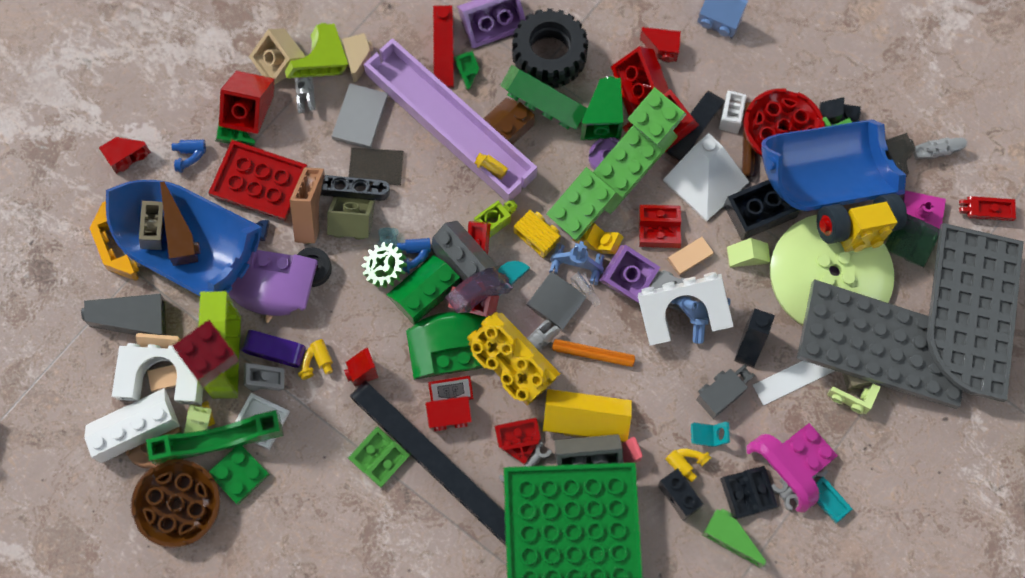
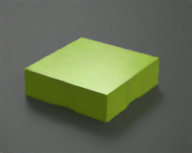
(227, 320)

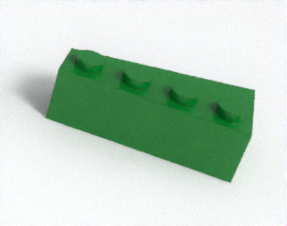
(543, 97)

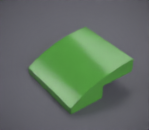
(378, 456)

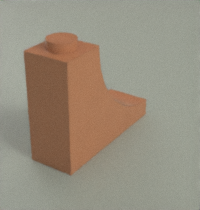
(305, 205)

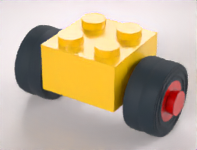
(862, 225)

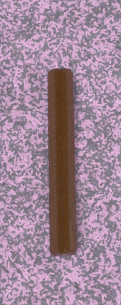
(747, 153)

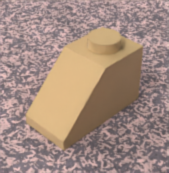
(357, 53)

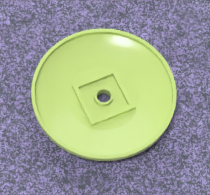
(805, 257)

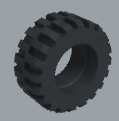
(550, 25)

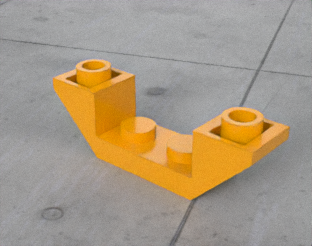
(123, 265)

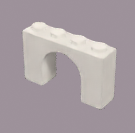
(707, 289)
(136, 360)

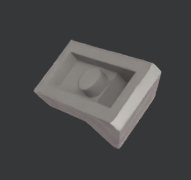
(263, 377)

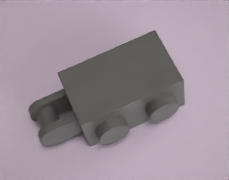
(724, 390)

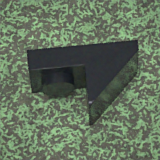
(837, 111)

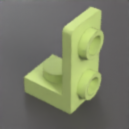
(859, 406)
(197, 419)

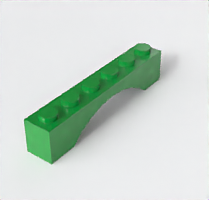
(187, 445)

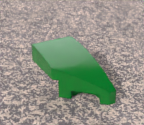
(467, 68)
(225, 135)

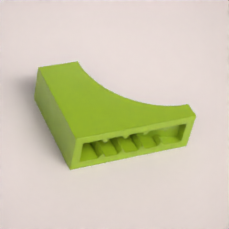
(326, 56)

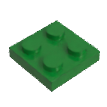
(238, 474)

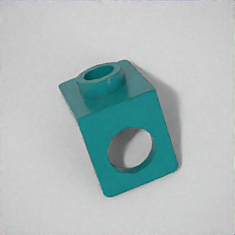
(709, 434)

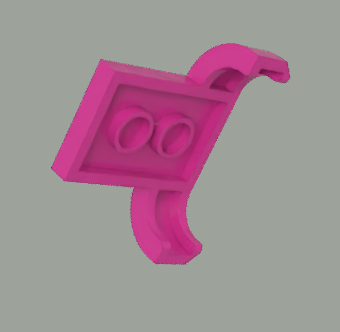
(796, 461)

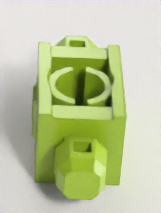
(498, 211)

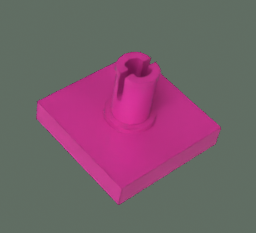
(925, 207)

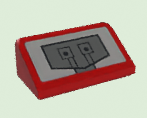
(451, 388)

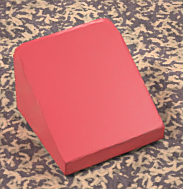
(631, 451)

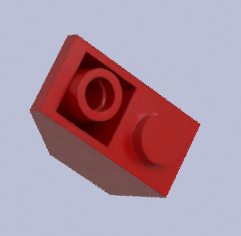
(124, 152)

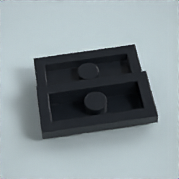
(749, 492)

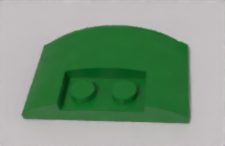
(441, 345)

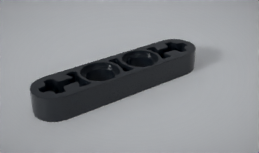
(351, 183)

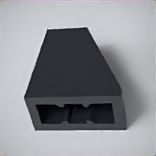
(754, 337)

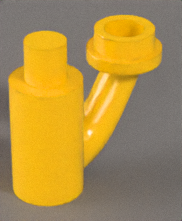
(492, 165)
(320, 352)
(677, 460)

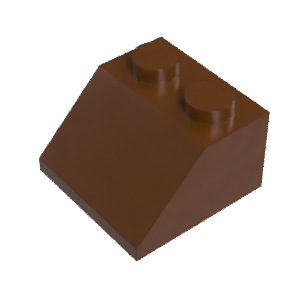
(511, 119)

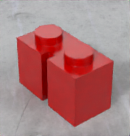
(448, 412)

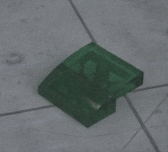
(913, 241)

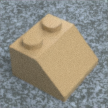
(275, 53)

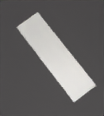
(789, 380)

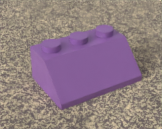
(490, 19)

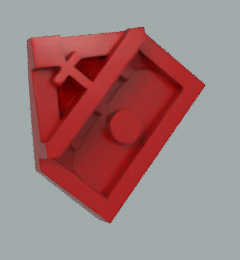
(518, 438)

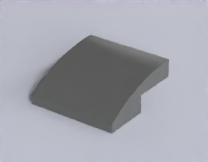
(556, 300)

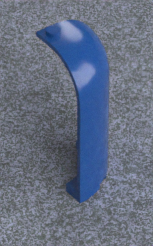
(831, 165)
(223, 236)

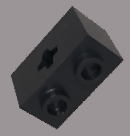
(680, 494)

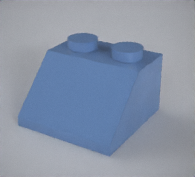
(722, 15)

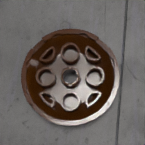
(156, 494)

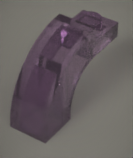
(477, 288)

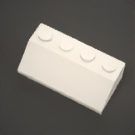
(130, 426)

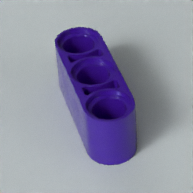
(273, 348)

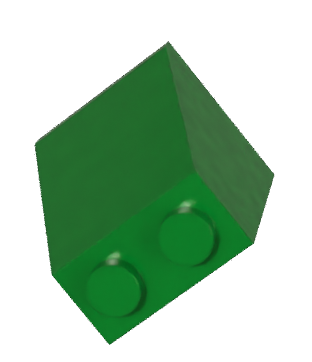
(604, 111)

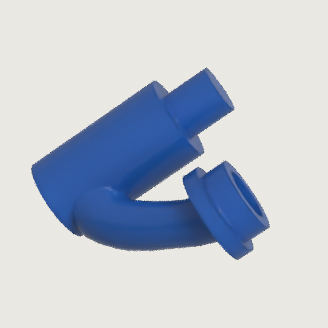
(194, 147)
(412, 246)

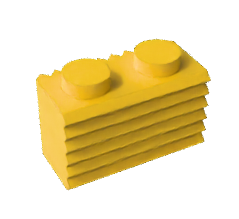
(537, 233)

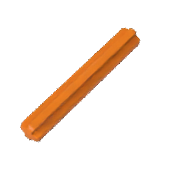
(593, 352)

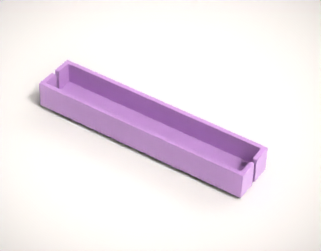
(448, 118)

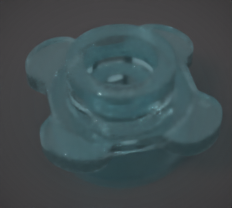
(384, 232)

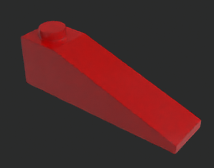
(443, 44)

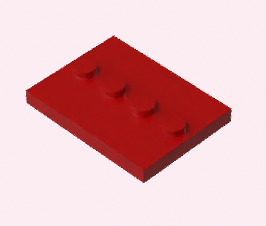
(257, 180)

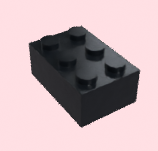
(758, 209)

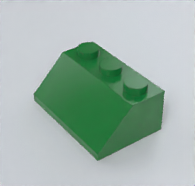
(424, 289)

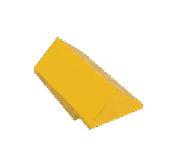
(586, 415)

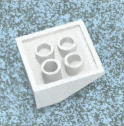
(706, 177)

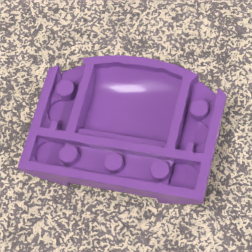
(275, 283)

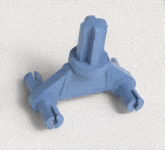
(577, 257)
(697, 314)

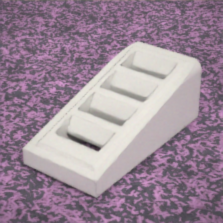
(731, 123)

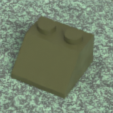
(350, 217)

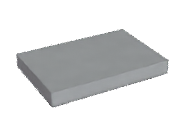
(360, 116)

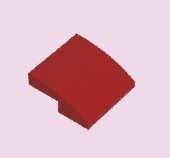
(660, 226)

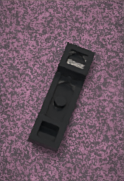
(703, 114)

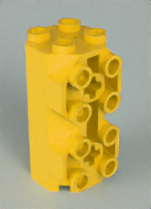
(512, 357)

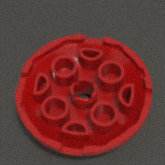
(778, 109)

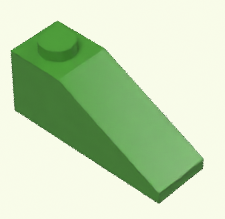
(730, 535)

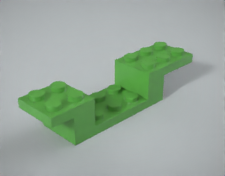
(621, 168)

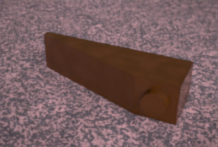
(180, 241)

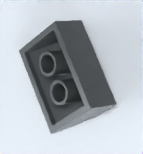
(460, 250)
(589, 450)

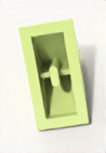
(748, 253)

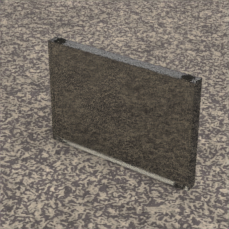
(377, 164)

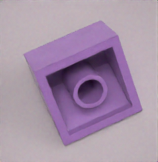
(629, 273)

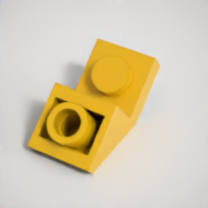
(601, 241)

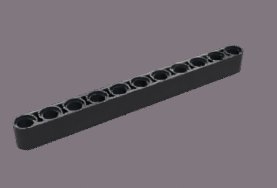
(431, 459)

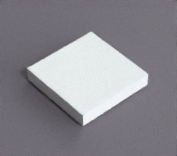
(257, 405)

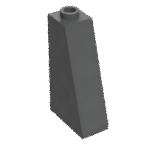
(127, 314)

